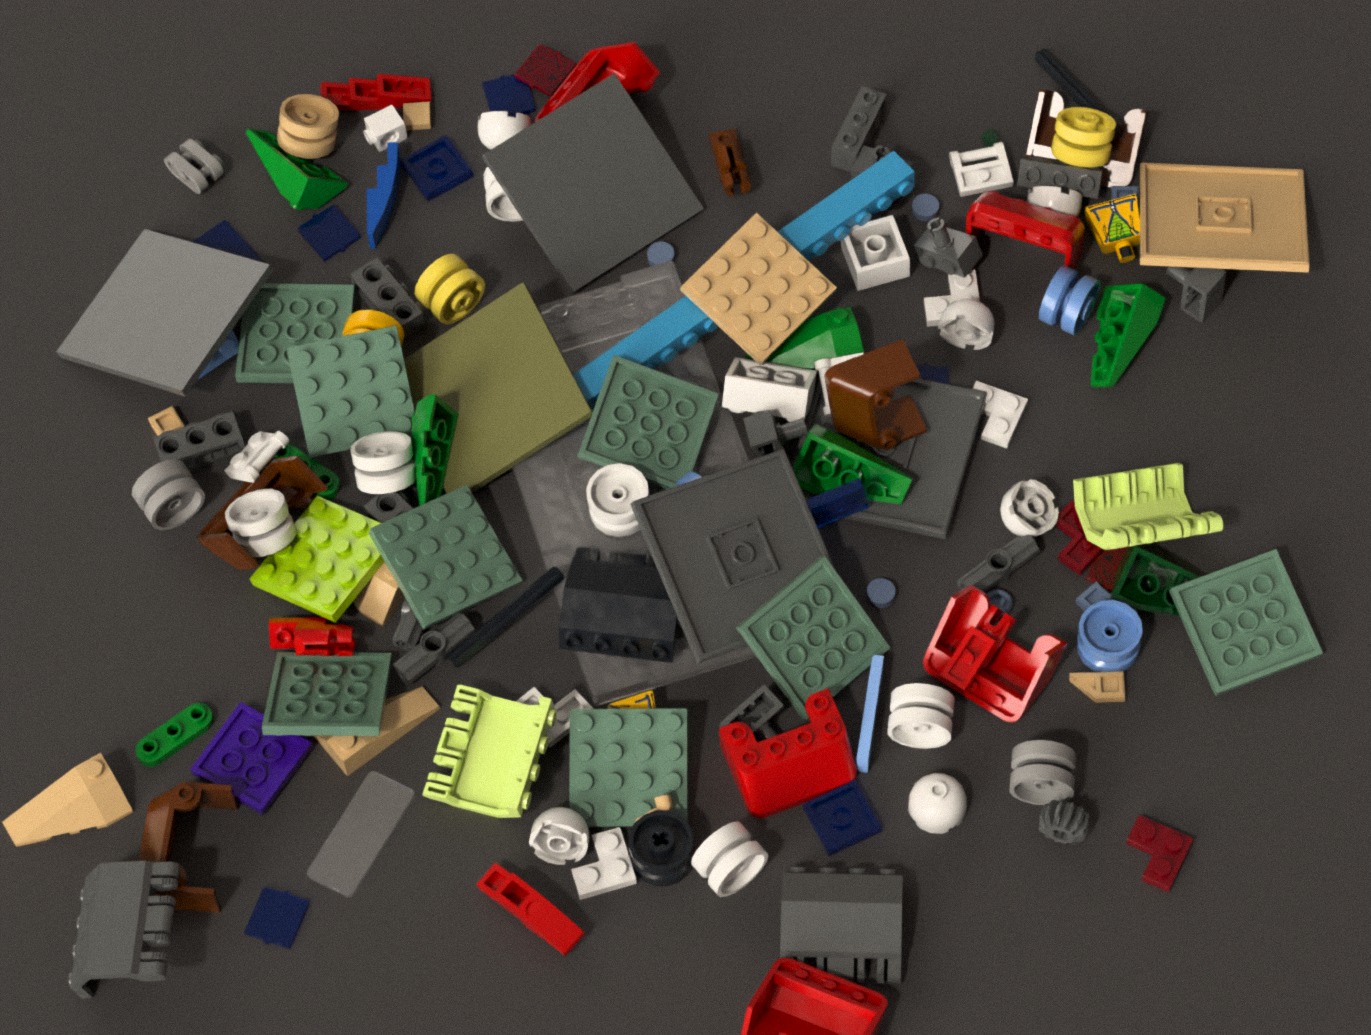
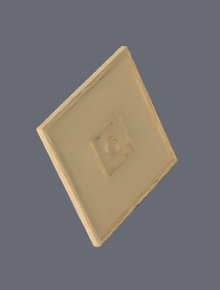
(1223, 217)

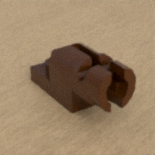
(729, 161)

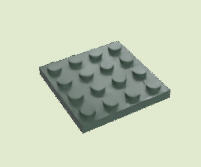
(286, 318)
(351, 389)
(647, 422)
(445, 556)
(1245, 622)
(812, 635)
(327, 695)
(625, 762)

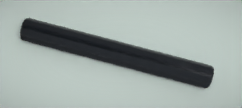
(1071, 85)
(506, 616)

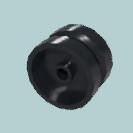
(661, 848)

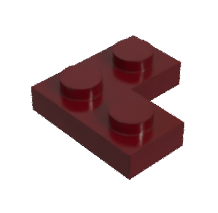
(1079, 552)
(1167, 851)

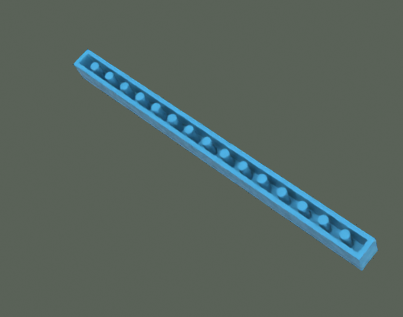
(809, 234)

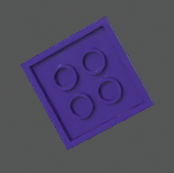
(251, 761)

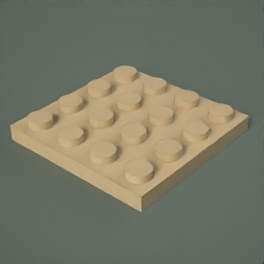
(758, 289)

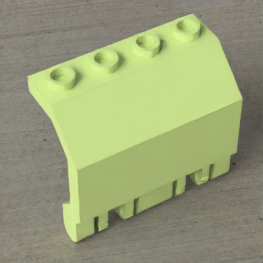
(1139, 508)
(491, 753)

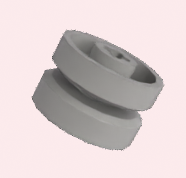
(168, 494)
(1042, 772)

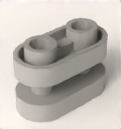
(195, 153)

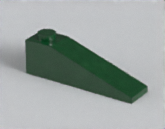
(1145, 581)

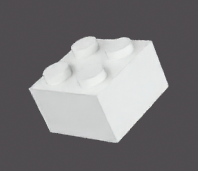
(876, 253)

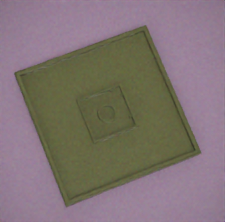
(504, 383)

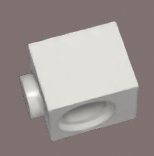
(384, 127)

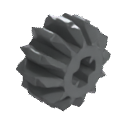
(1064, 822)

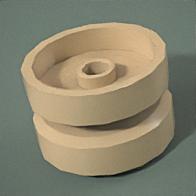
(307, 126)

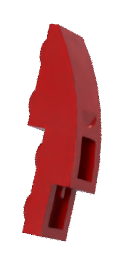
(530, 908)

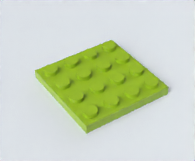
(324, 562)

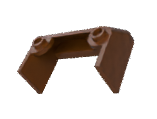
(862, 396)
(286, 475)
(161, 829)

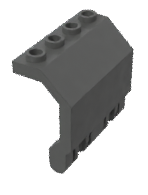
(843, 920)
(122, 922)

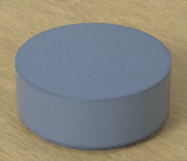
(925, 207)
(660, 253)
(881, 593)
(1001, 600)

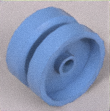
(1069, 300)
(1109, 636)

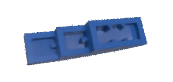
(382, 199)

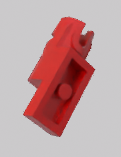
(311, 636)
(978, 648)

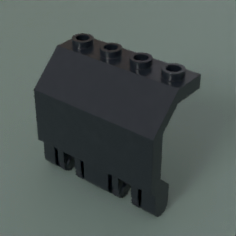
(617, 608)

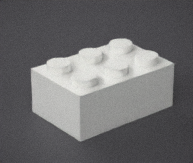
(771, 387)

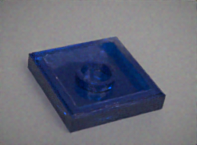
(436, 168)
(838, 503)
(842, 817)

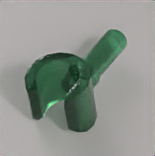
(989, 138)

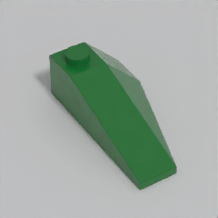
(295, 176)
(1126, 320)
(822, 337)
(433, 437)
(832, 460)

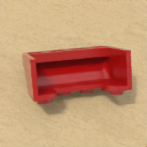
(625, 60)
(1027, 224)
(1013, 674)
(792, 764)
(811, 1002)

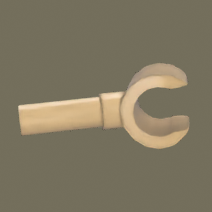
(663, 803)

